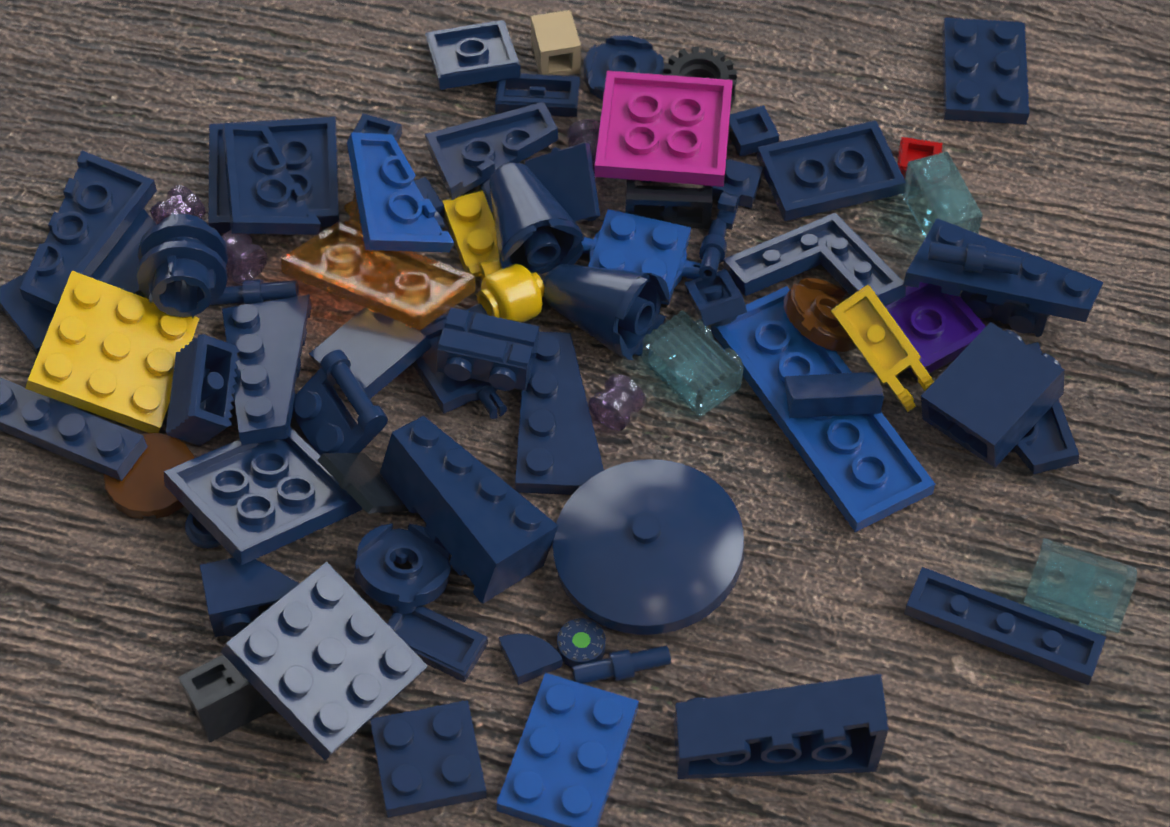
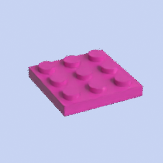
(664, 128)

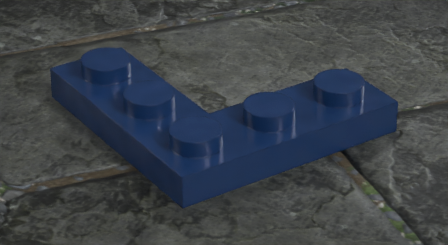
(818, 243)

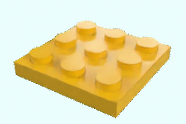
(110, 353)

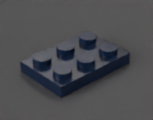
(985, 71)
(830, 170)

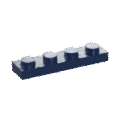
(68, 431)
(1005, 625)

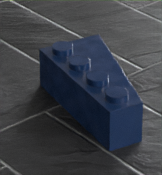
(468, 508)
(783, 731)

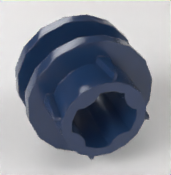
(182, 265)

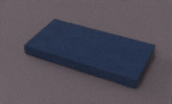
(116, 269)

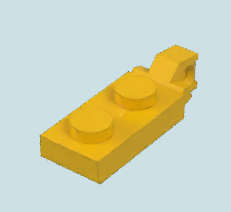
(473, 233)

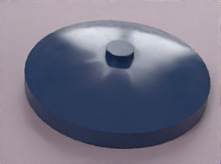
(649, 546)

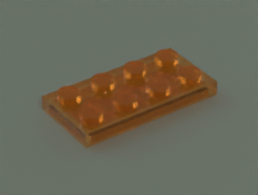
(386, 282)

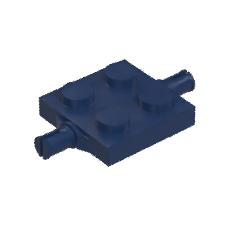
(449, 392)

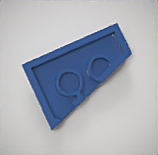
(389, 201)

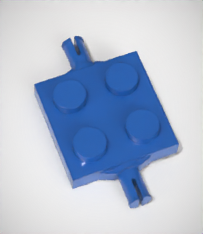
(642, 246)

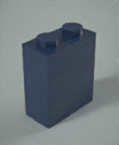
(993, 394)

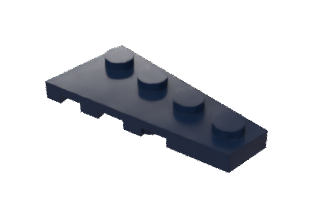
(1039, 284)
(555, 424)

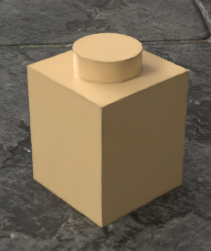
(556, 44)

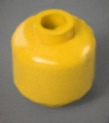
(512, 294)

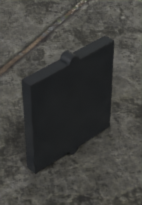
(362, 481)

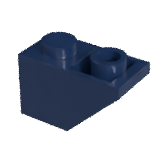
(240, 593)

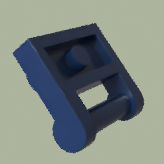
(325, 416)

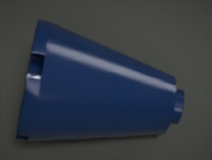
(531, 222)
(608, 304)

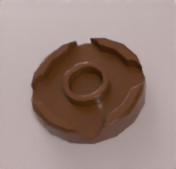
(809, 310)
(143, 487)

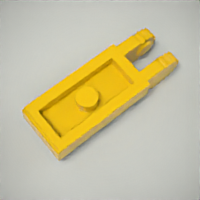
(881, 342)

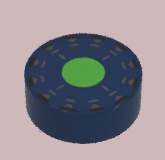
(581, 642)

